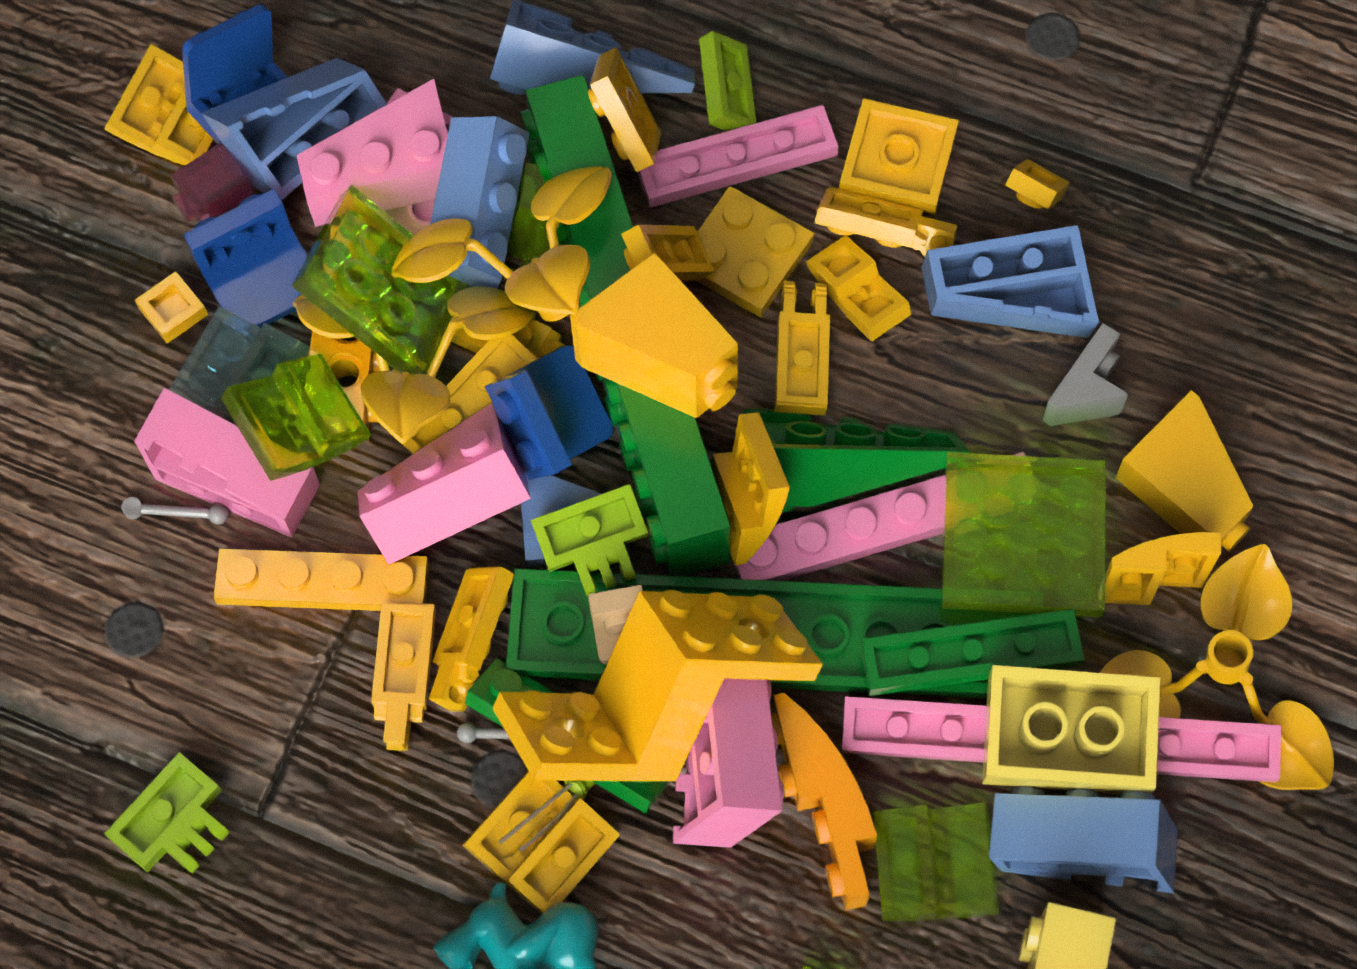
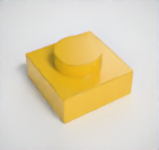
(1036, 185)
(171, 307)

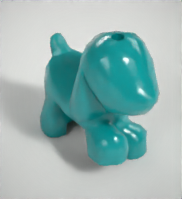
(557, 940)

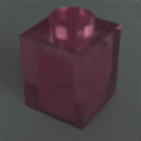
(210, 185)

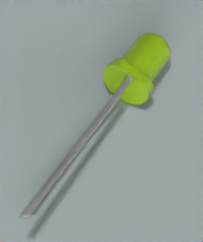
(576, 788)

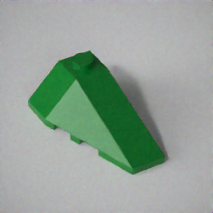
(850, 457)

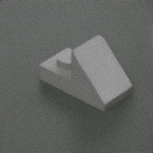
(1084, 390)

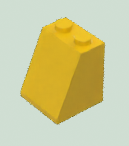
(657, 341)

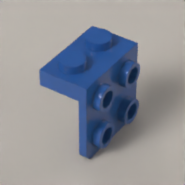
(229, 62)
(250, 258)
(550, 412)

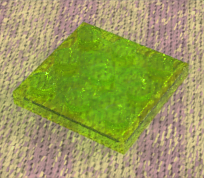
(353, 284)
(1024, 534)

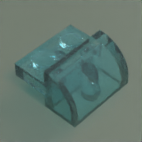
(232, 354)

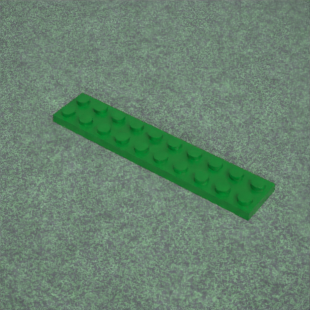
(556, 637)

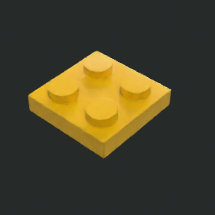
(618, 97)
(899, 155)
(750, 250)

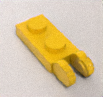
(802, 353)

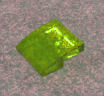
(527, 235)
(295, 416)
(935, 863)

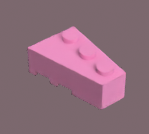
(386, 156)
(215, 463)
(444, 487)
(731, 768)

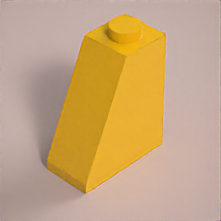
(1188, 475)

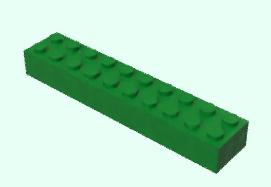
(657, 441)

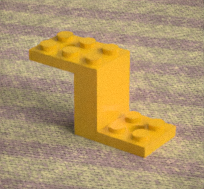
(655, 687)

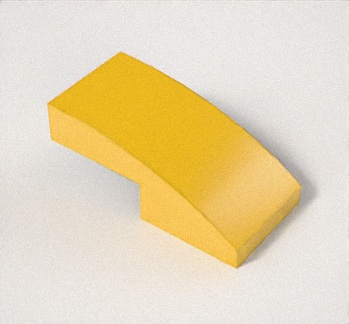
(858, 288)

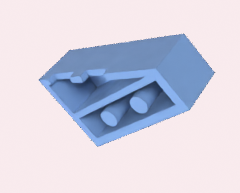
(289, 116)
(1015, 282)
(1084, 836)

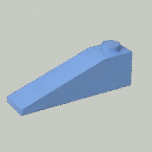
(545, 49)

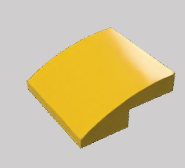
(155, 111)
(750, 487)
(1165, 561)
(557, 859)

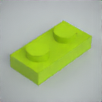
(727, 82)

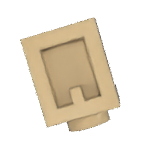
(608, 615)

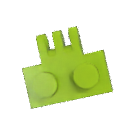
(592, 536)
(169, 817)

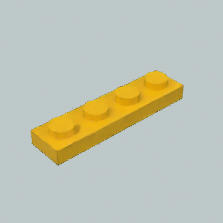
(317, 579)

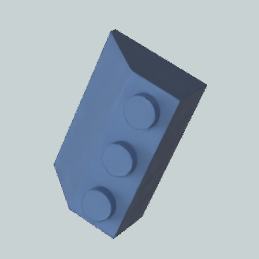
(481, 186)

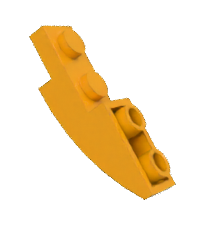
(822, 779)

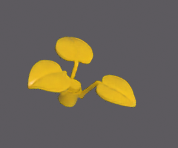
(547, 283)
(409, 401)
(1251, 602)

